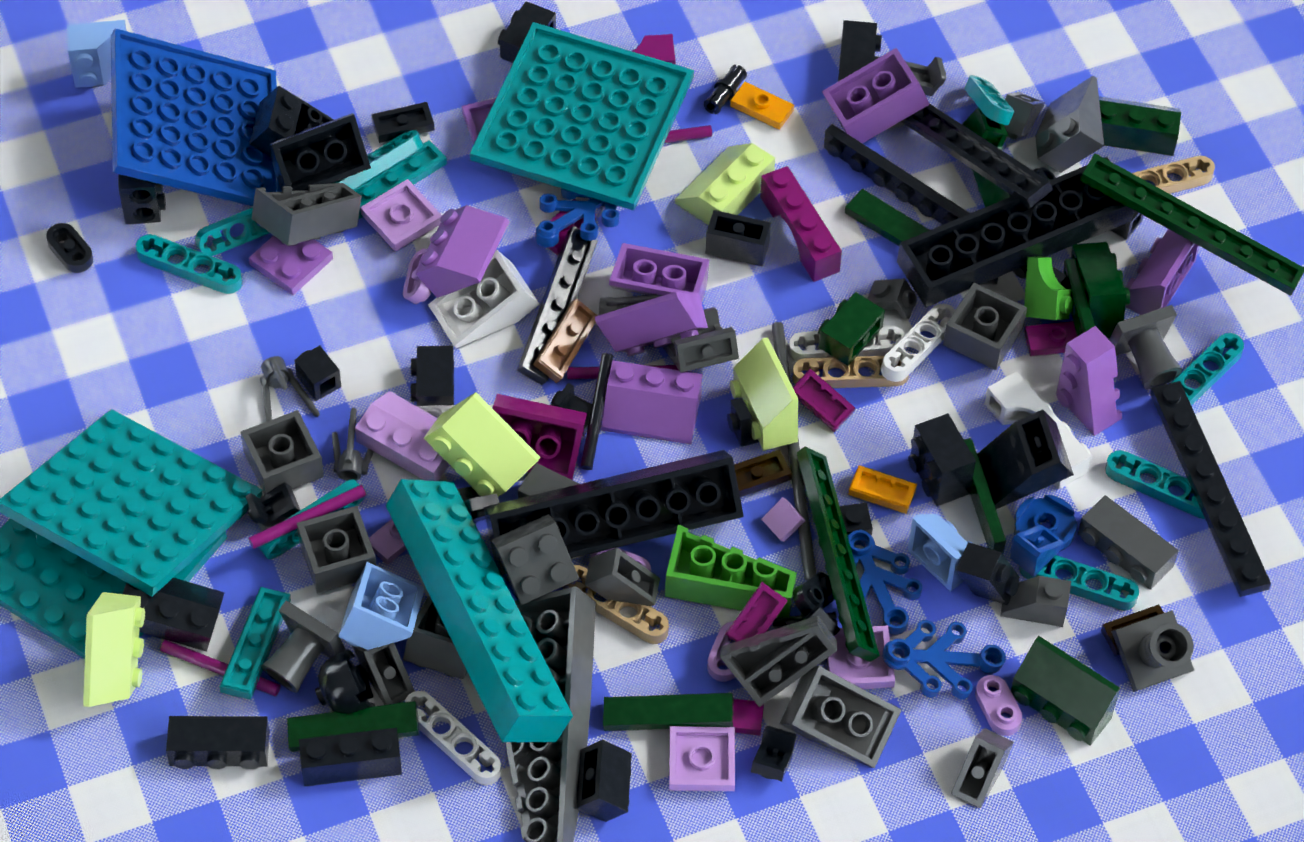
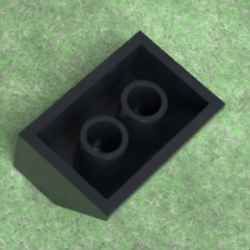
(320, 154)
(180, 612)

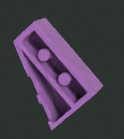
(1088, 381)

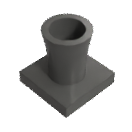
(1145, 339)
(302, 648)
(1154, 650)

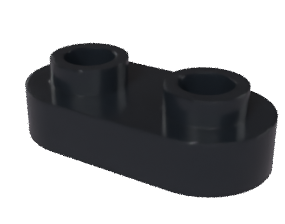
(72, 249)
(813, 592)

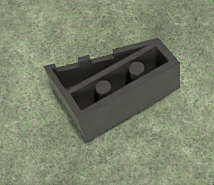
(306, 213)
(778, 657)

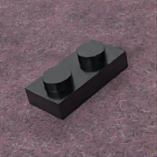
(397, 121)

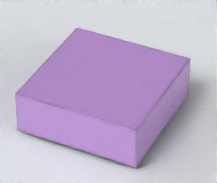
(783, 519)

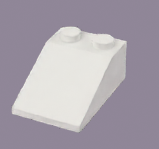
(487, 306)

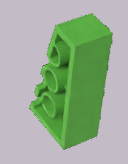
(720, 575)

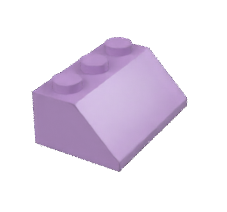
(397, 433)

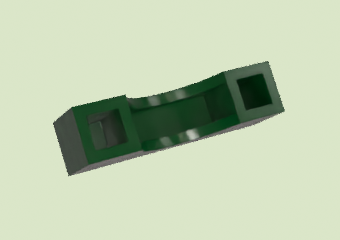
(996, 135)

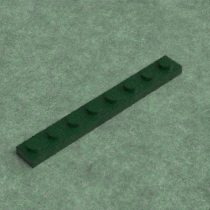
(1192, 224)
(837, 555)

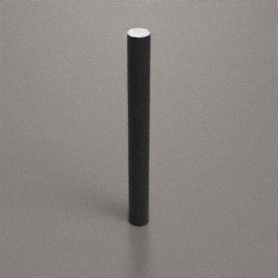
(596, 412)

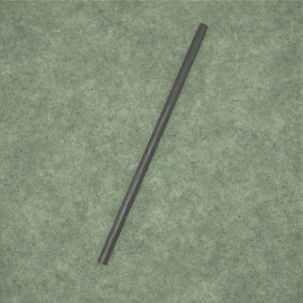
(797, 479)

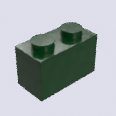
(851, 328)

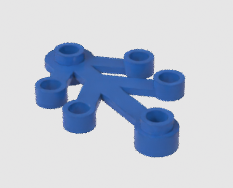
(548, 231)
(878, 577)
(940, 659)

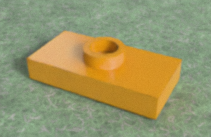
(762, 105)
(882, 489)

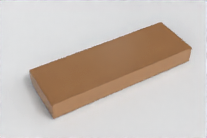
(566, 340)

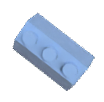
(380, 609)

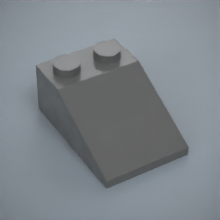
(1071, 127)
(431, 644)
(840, 716)

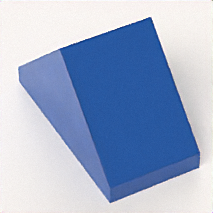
(1035, 548)

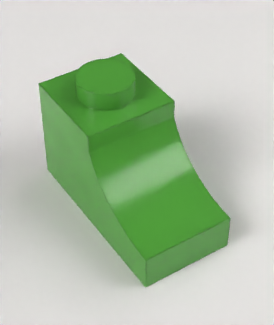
(1043, 293)

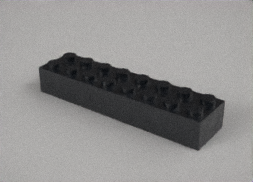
(1005, 235)
(629, 505)

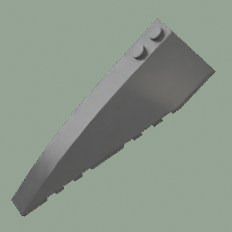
(549, 771)

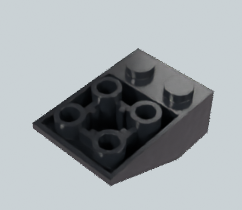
(282, 116)
(1024, 459)

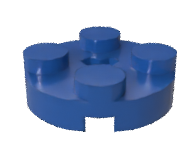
(1047, 508)

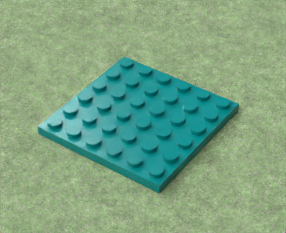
(582, 116)
(129, 501)
(58, 588)

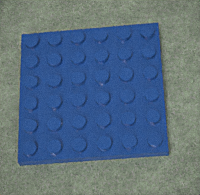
(188, 118)

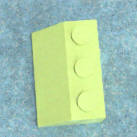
(727, 182)
(767, 395)
(481, 446)
(113, 649)

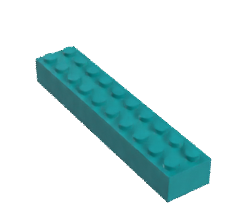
(478, 612)

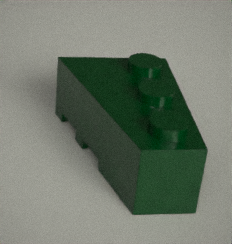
(1102, 284)

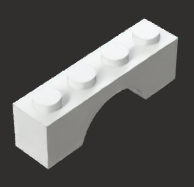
(1016, 399)

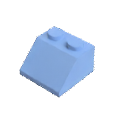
(91, 51)
(937, 547)

